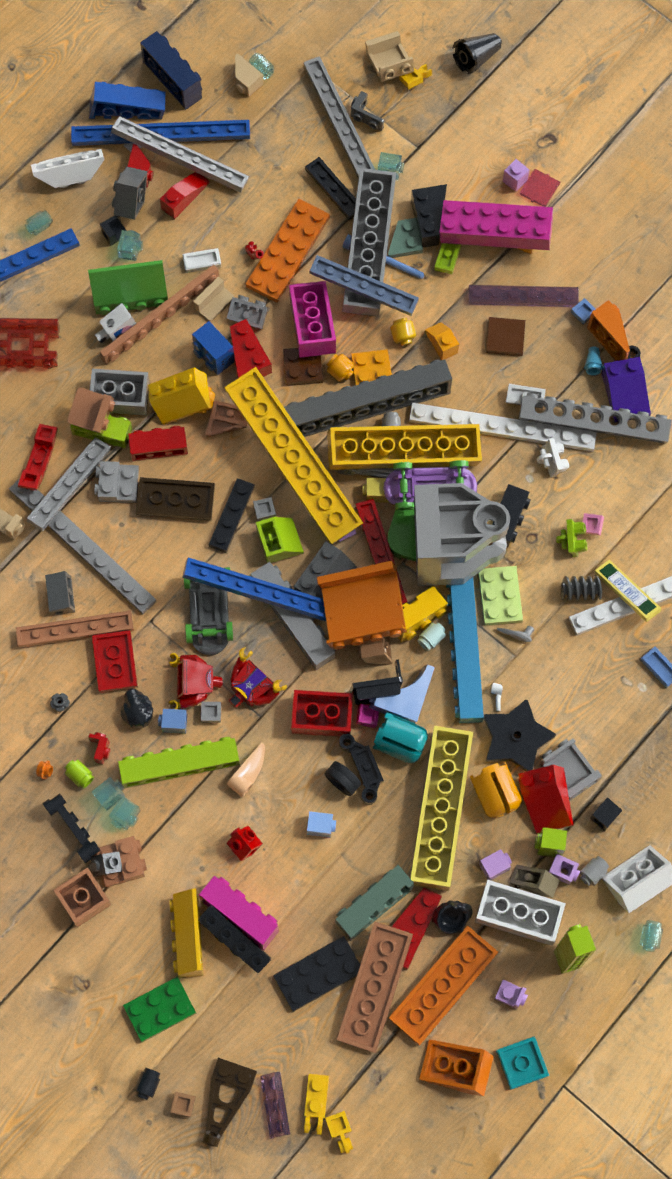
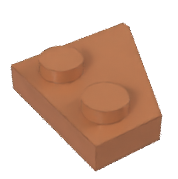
(224, 419)

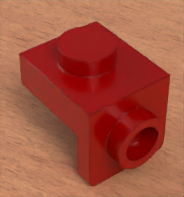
(102, 751)

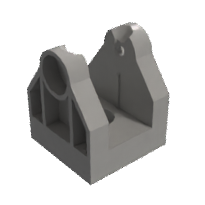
(455, 533)

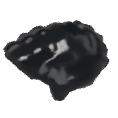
(136, 709)
(452, 917)

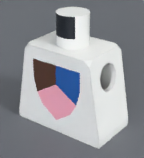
(115, 324)

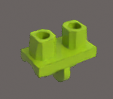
(573, 529)

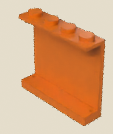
(362, 605)

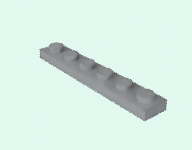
(68, 484)

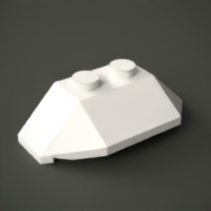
(69, 168)

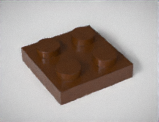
(303, 369)

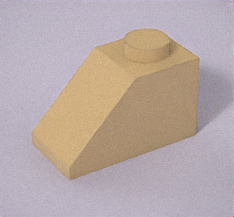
(247, 76)

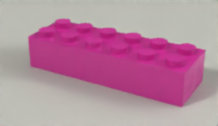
(496, 225)

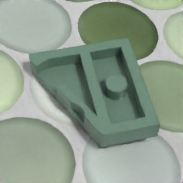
(405, 239)

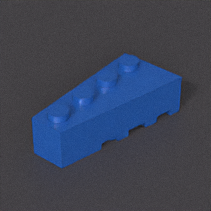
(126, 102)

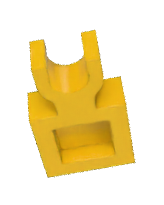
(415, 78)

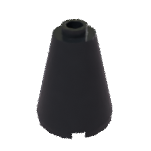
(475, 51)

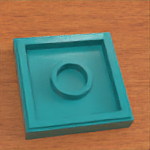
(522, 1063)

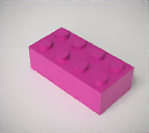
(312, 319)
(241, 913)

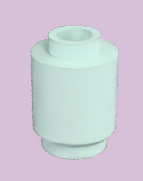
(431, 636)

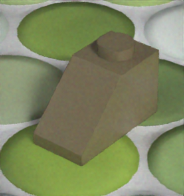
(535, 880)

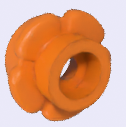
(44, 769)

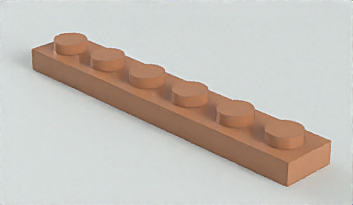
(73, 629)

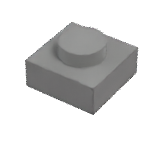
(264, 509)
(210, 712)

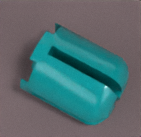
(400, 739)

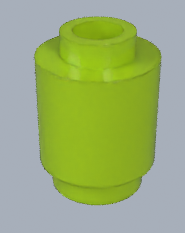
(79, 773)

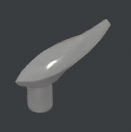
(522, 636)

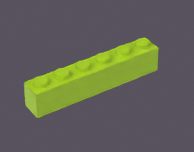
(179, 762)
(574, 948)

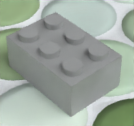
(126, 388)

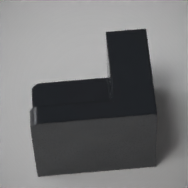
(112, 229)
(606, 814)

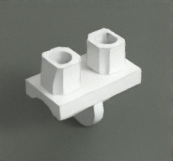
(550, 458)

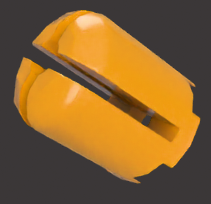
(496, 790)

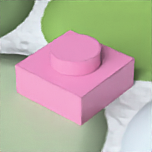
(593, 523)

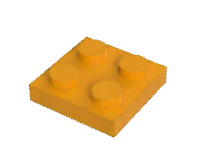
(370, 365)

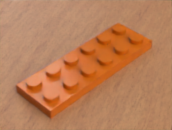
(287, 250)
(443, 985)

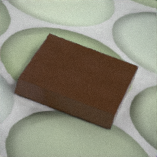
(505, 336)

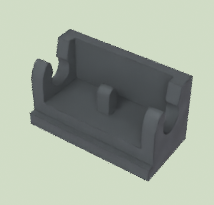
(60, 593)

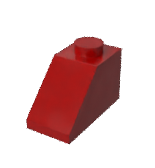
(139, 161)

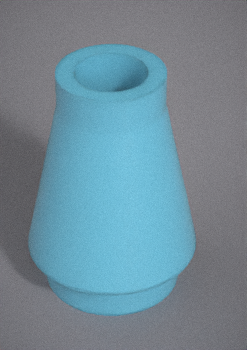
(593, 362)

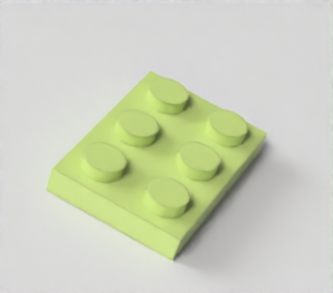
(500, 595)

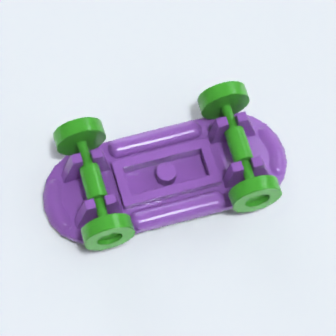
(400, 483)

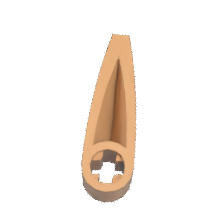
(248, 772)

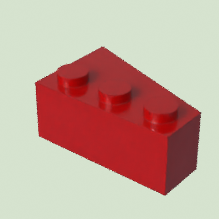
(248, 350)

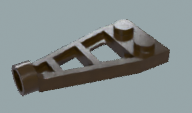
(236, 1076)

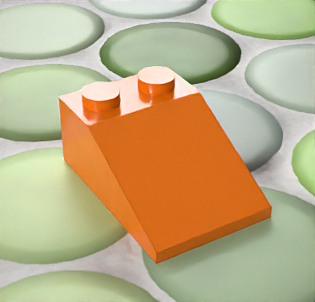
(609, 330)
(457, 1067)

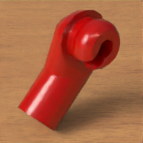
(252, 252)

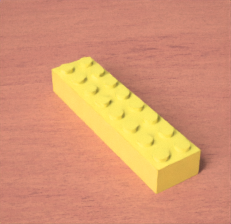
(441, 808)

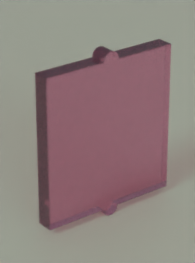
(540, 188)

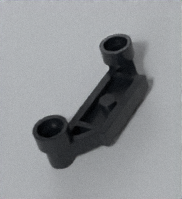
(365, 766)
(57, 805)

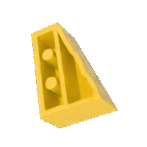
(422, 611)

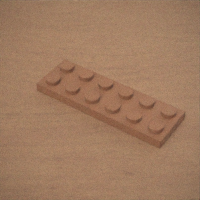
(375, 987)

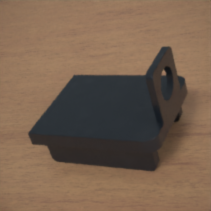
(377, 688)

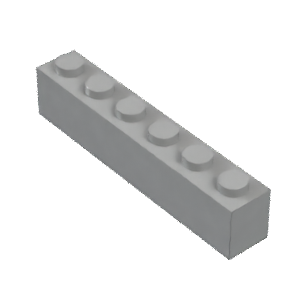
(300, 627)

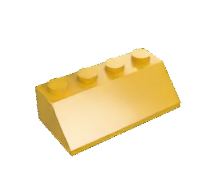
(187, 934)

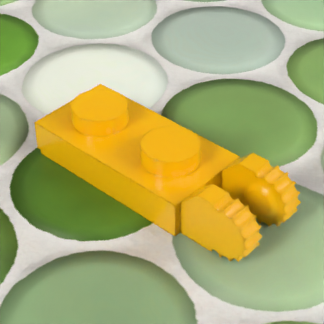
(316, 1100)

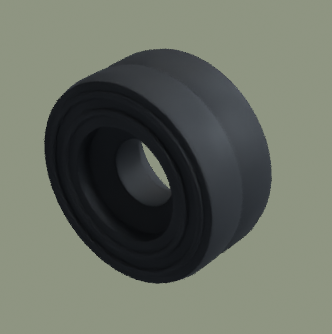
(342, 778)

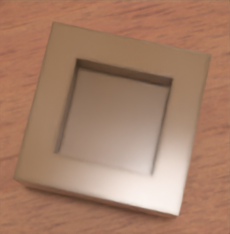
(183, 1104)

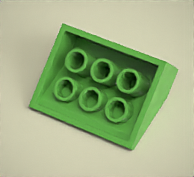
(132, 284)

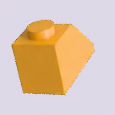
(443, 340)

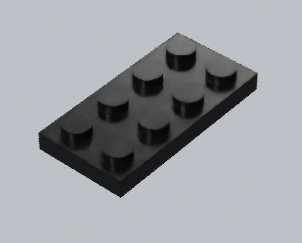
(318, 974)

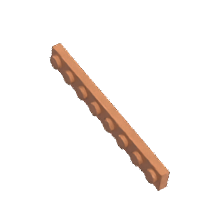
(156, 317)

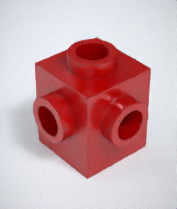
(244, 842)

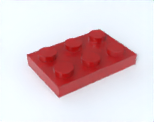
(114, 661)

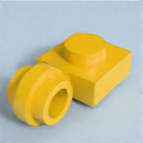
(339, 1126)

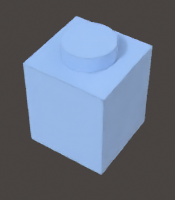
(321, 824)

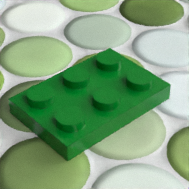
(159, 1009)

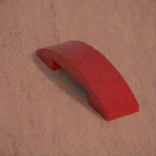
(39, 458)

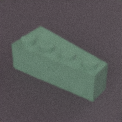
(374, 902)

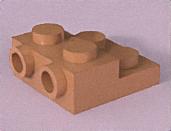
(132, 865)

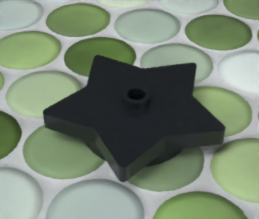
(506, 746)

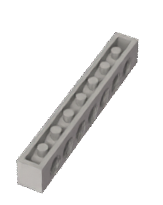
(659, 435)

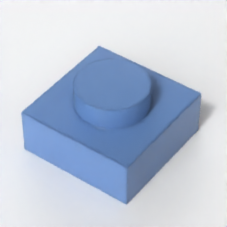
(582, 311)

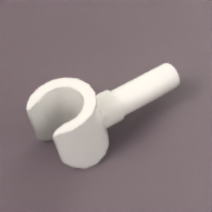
(497, 689)

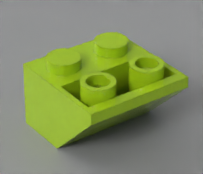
(278, 538)

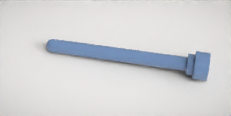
(390, 261)

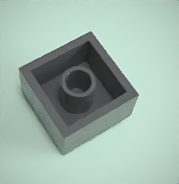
(129, 193)

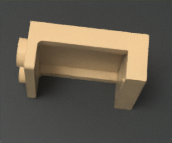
(388, 56)

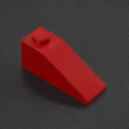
(182, 194)

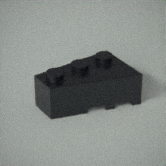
(427, 209)

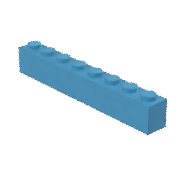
(465, 653)

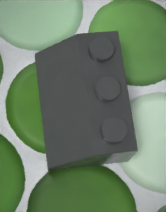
(326, 562)

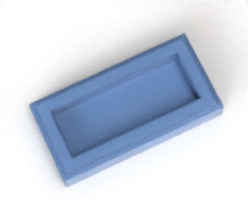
(659, 666)

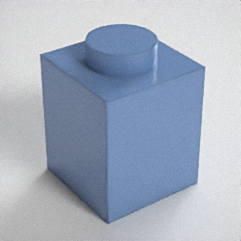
(173, 721)

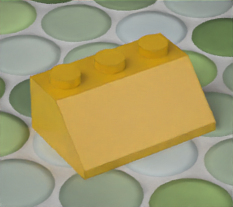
(179, 395)

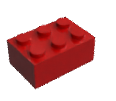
(321, 713)

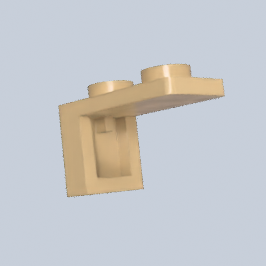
(11, 525)

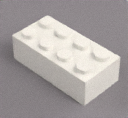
(520, 912)

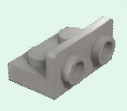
(243, 309)

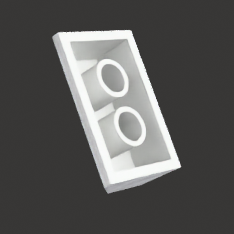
(639, 878)

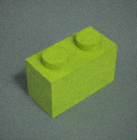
(550, 842)

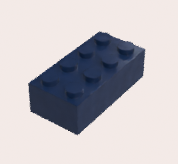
(171, 70)

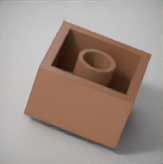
(82, 897)

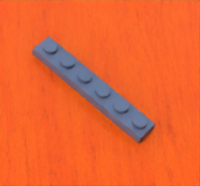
(364, 285)

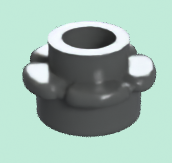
(63, 705)

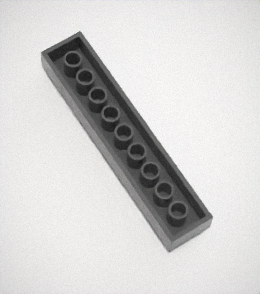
(371, 398)

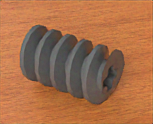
(581, 587)

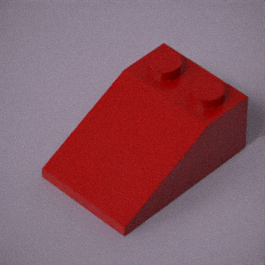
(546, 797)

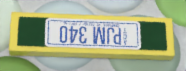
(628, 590)

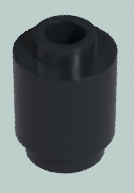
(147, 1084)

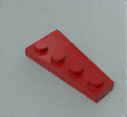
(417, 919)

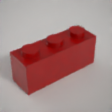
(158, 443)

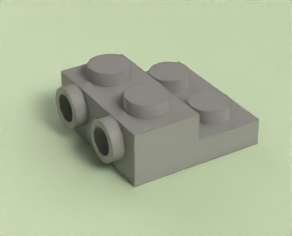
(117, 482)

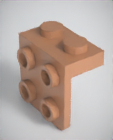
(91, 410)

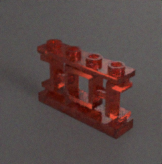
(26, 329)

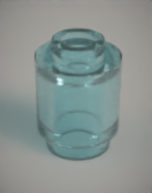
(262, 64)
(38, 222)
(651, 935)

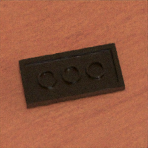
(175, 498)

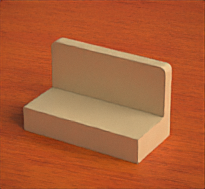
(213, 300)

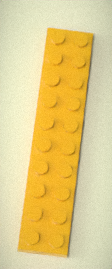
(293, 455)

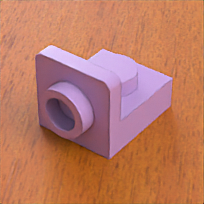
(511, 994)

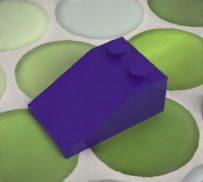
(626, 385)

